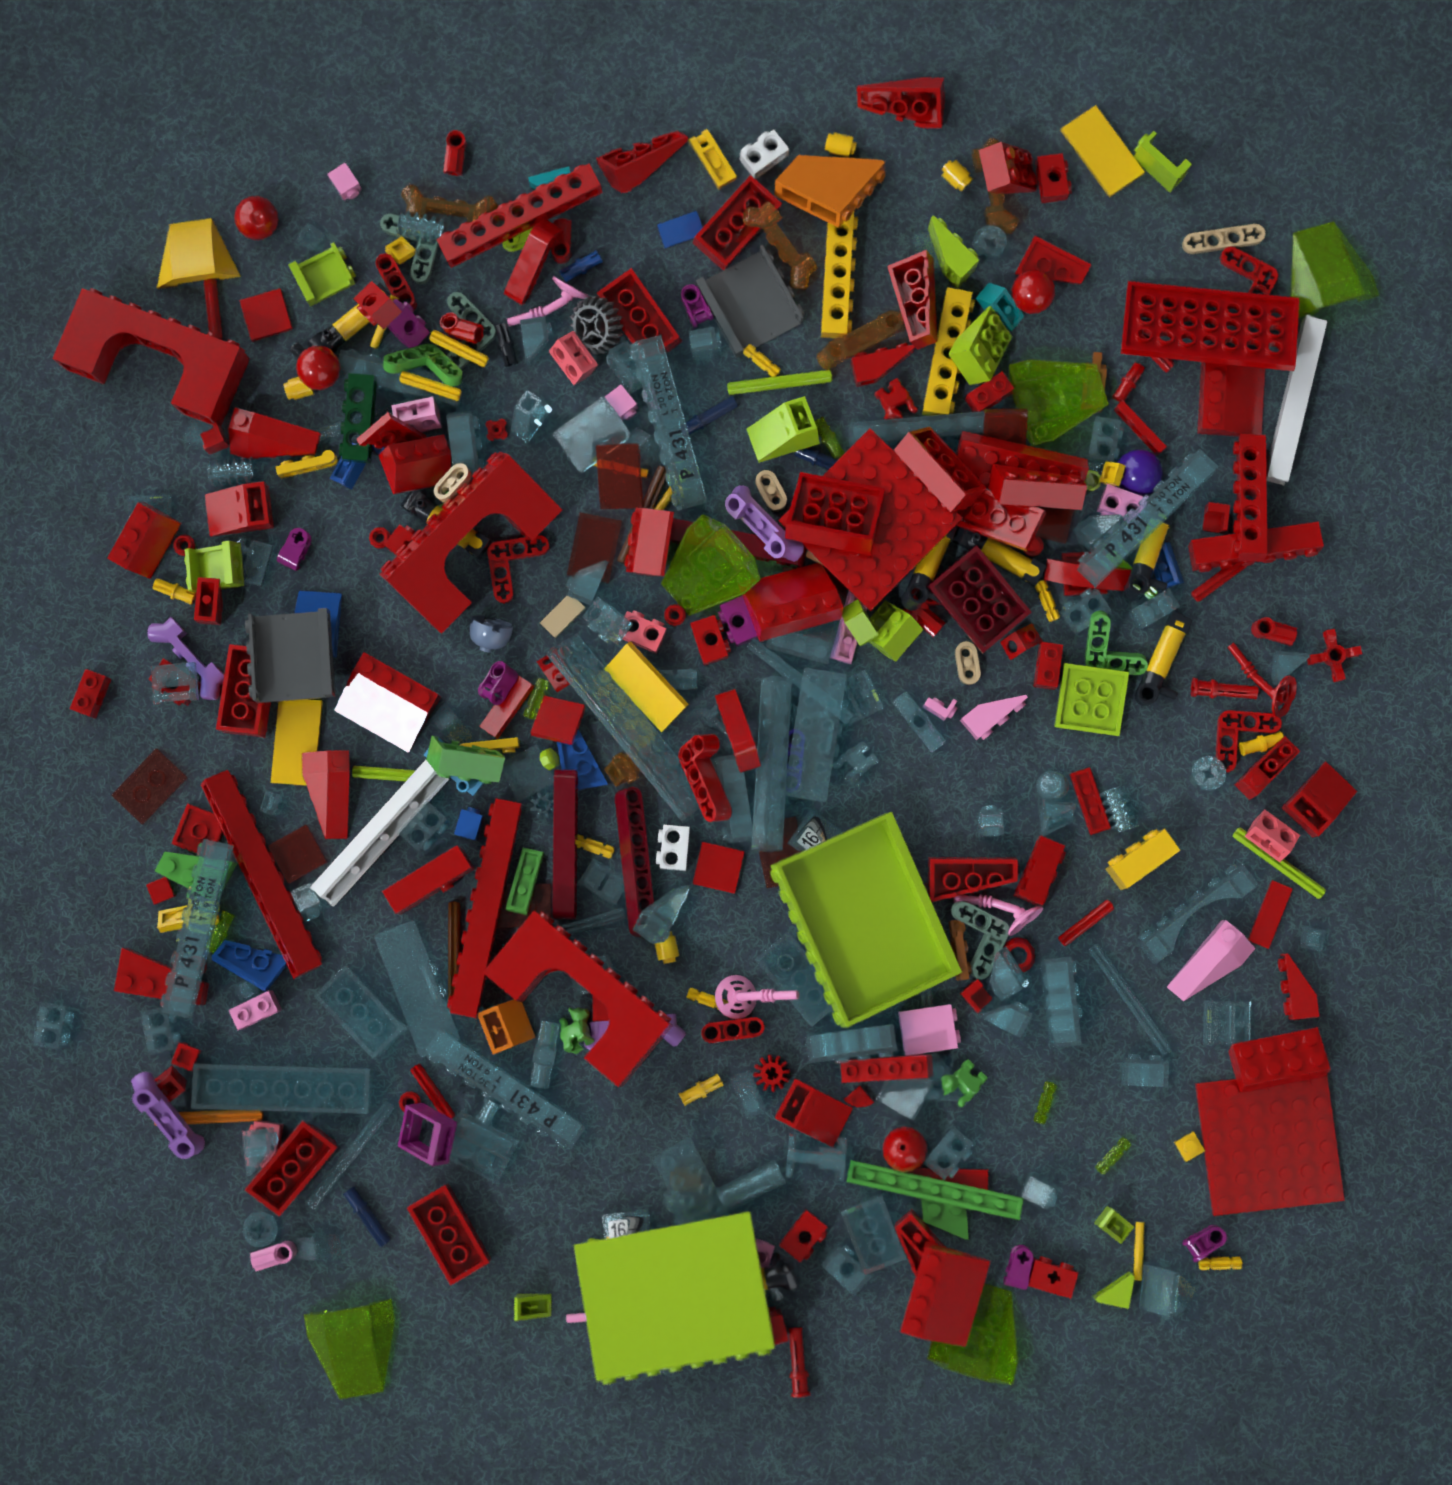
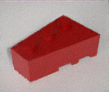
(1040, 871)

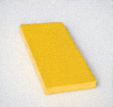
(1102, 151)
(646, 686)
(295, 734)

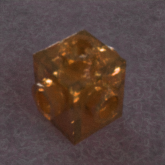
(622, 769)

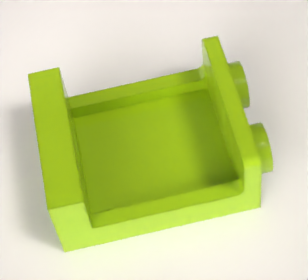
(1158, 165)
(323, 275)
(216, 562)

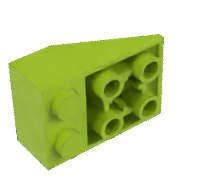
(953, 257)
(981, 347)
(784, 430)

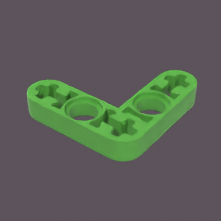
(424, 355)
(1104, 656)

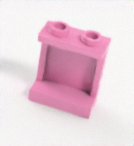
(928, 1029)

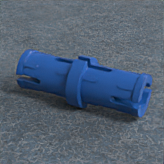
(580, 266)

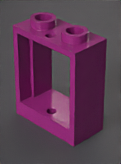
(442, 1136)

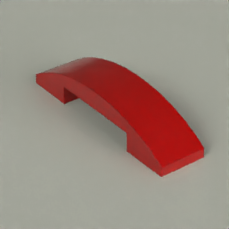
(1066, 573)

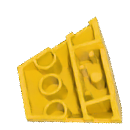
(195, 254)

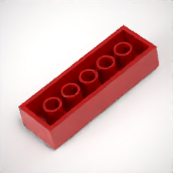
(981, 452)

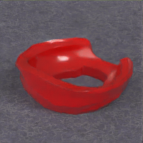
(1023, 943)

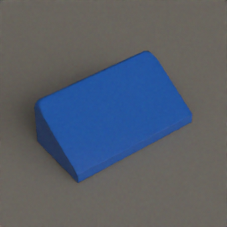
(679, 229)
(347, 472)
(1167, 567)

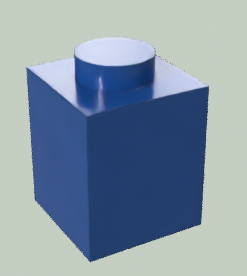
(469, 824)

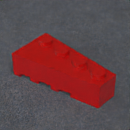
(915, 292)

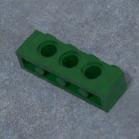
(354, 384)

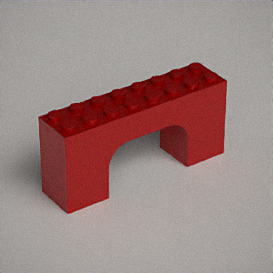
(106, 325)
(419, 566)
(633, 1023)

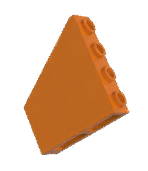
(829, 185)

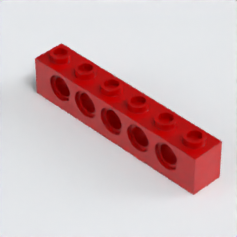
(1255, 447)

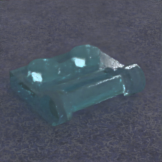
(173, 676)

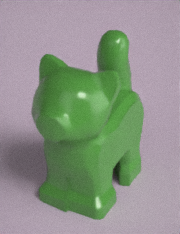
(577, 1031)
(965, 1081)

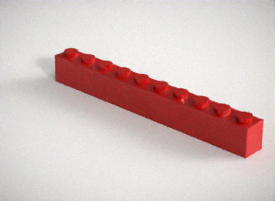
(261, 874)
(486, 908)

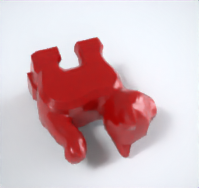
(895, 399)

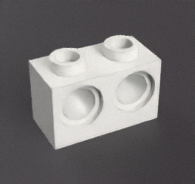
(767, 157)
(679, 848)

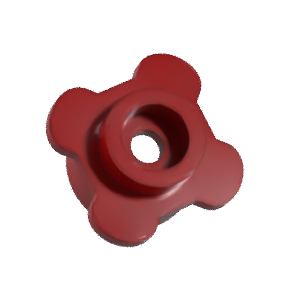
(500, 434)

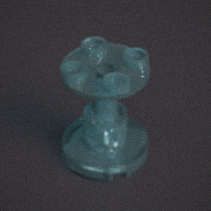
(824, 1158)

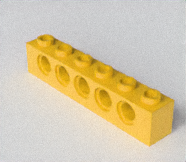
(953, 300)
(830, 326)

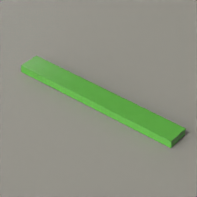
(935, 1190)

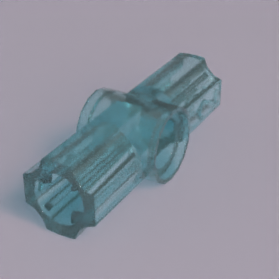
(909, 710)
(544, 1054)

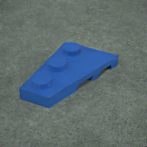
(580, 758)
(251, 964)

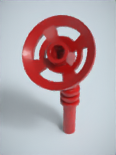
(1278, 694)

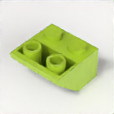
(895, 630)

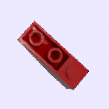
(873, 367)
(1267, 768)
(1302, 997)

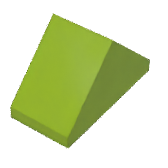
(859, 623)
(1114, 1224)
(1118, 1292)
(532, 1306)

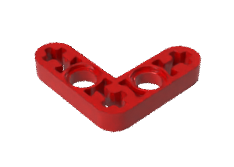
(1257, 275)
(503, 561)
(1232, 732)

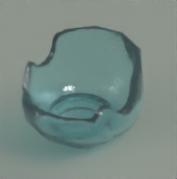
(1053, 786)

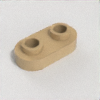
(451, 481)
(771, 491)
(967, 663)

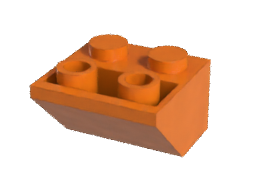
(506, 1025)

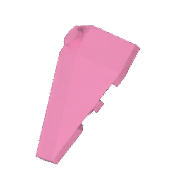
(1216, 957)

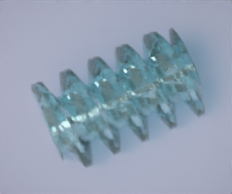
(420, 227)
(230, 473)
(1118, 809)

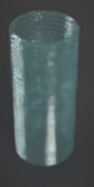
(741, 1191)

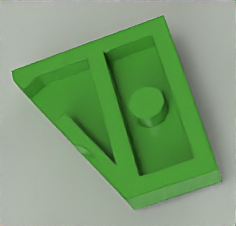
(945, 1217)

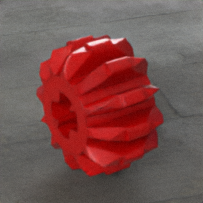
(778, 1070)

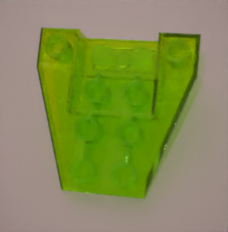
(1327, 270)
(1056, 396)
(709, 567)
(990, 1345)
(353, 1346)

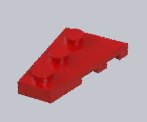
(1053, 262)
(389, 431)

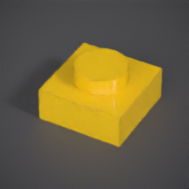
(400, 250)
(1112, 473)
(1189, 1146)

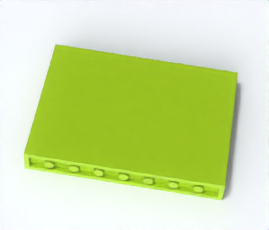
(865, 919)
(674, 1298)

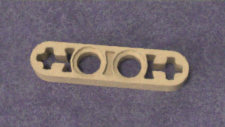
(1222, 236)

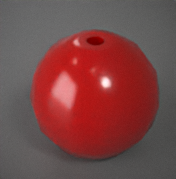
(256, 218)
(1033, 291)
(318, 367)
(905, 1149)

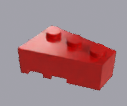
(913, 1235)

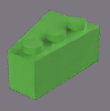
(465, 761)
(180, 866)

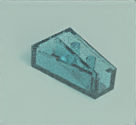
(464, 439)

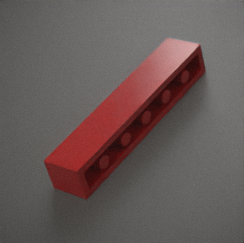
(1282, 542)

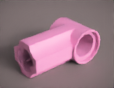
(272, 1255)

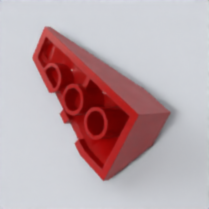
(911, 99)
(632, 167)
(264, 436)
(328, 787)

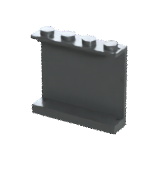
(751, 302)
(290, 656)

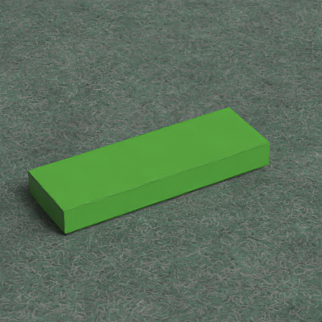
(524, 881)

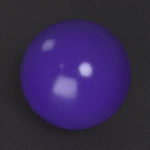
(1141, 472)

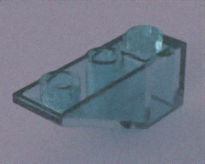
(658, 918)

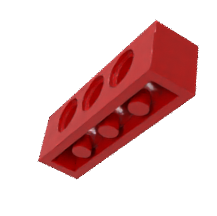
(887, 1068)

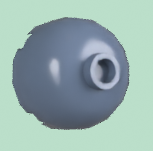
(490, 633)

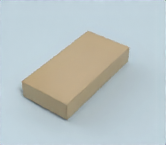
(562, 616)

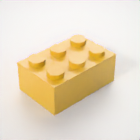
(1141, 858)

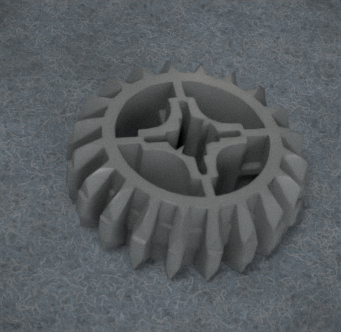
(603, 324)

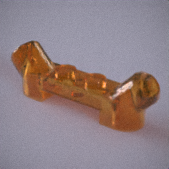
(418, 203)
(995, 214)
(767, 218)
(861, 339)

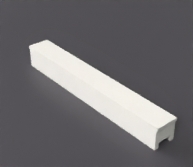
(1295, 400)
(378, 834)

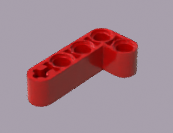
(531, 260)
(738, 730)
(703, 778)

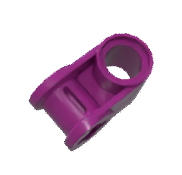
(696, 309)
(294, 550)
(499, 681)
(1203, 1242)
(1018, 1271)

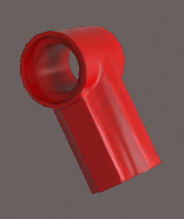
(454, 154)
(565, 241)
(461, 329)
(926, 619)
(1275, 631)

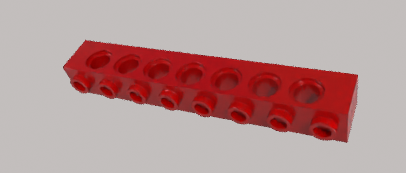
(514, 225)

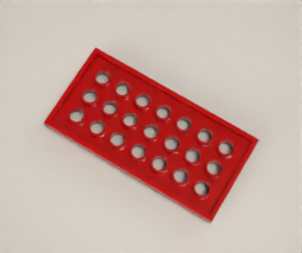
(1220, 335)

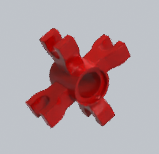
(1336, 666)

